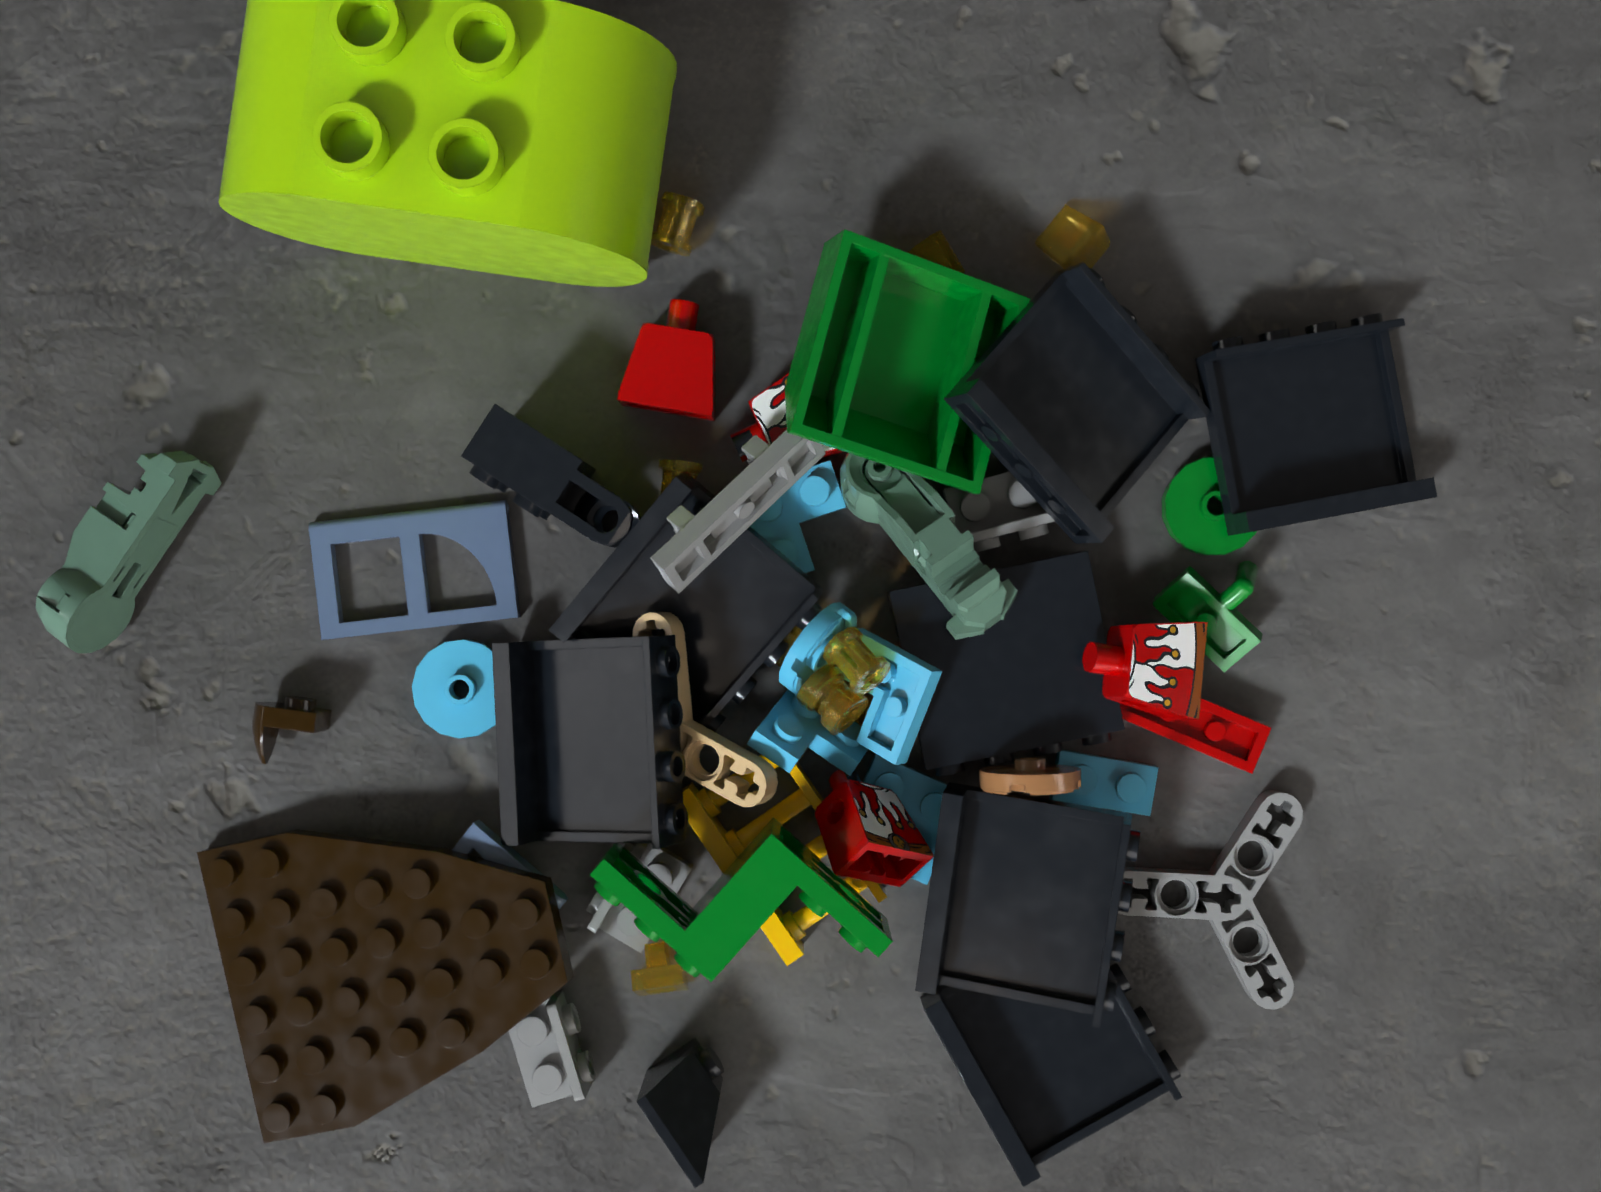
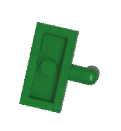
(1195, 600)

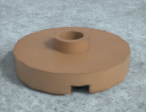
(1030, 776)

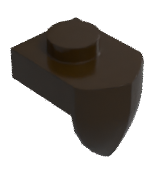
(294, 714)

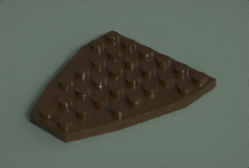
(372, 967)

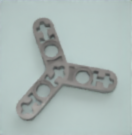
(1238, 911)

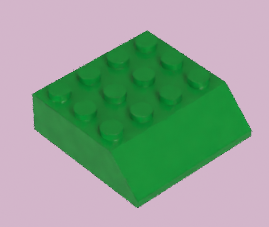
(885, 350)

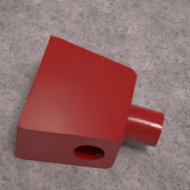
(673, 367)

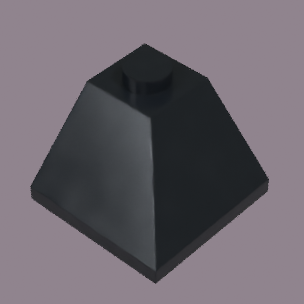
(682, 1104)

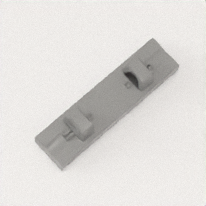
(715, 527)

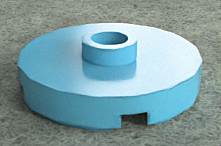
(808, 649)
(435, 692)

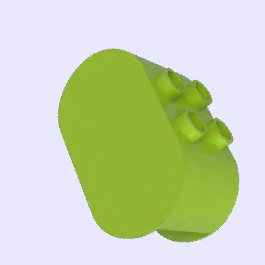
(453, 134)

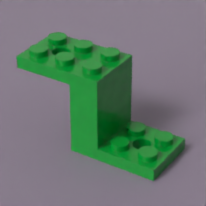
(738, 901)

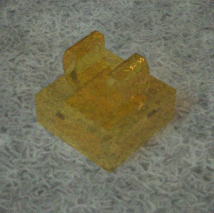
(659, 975)

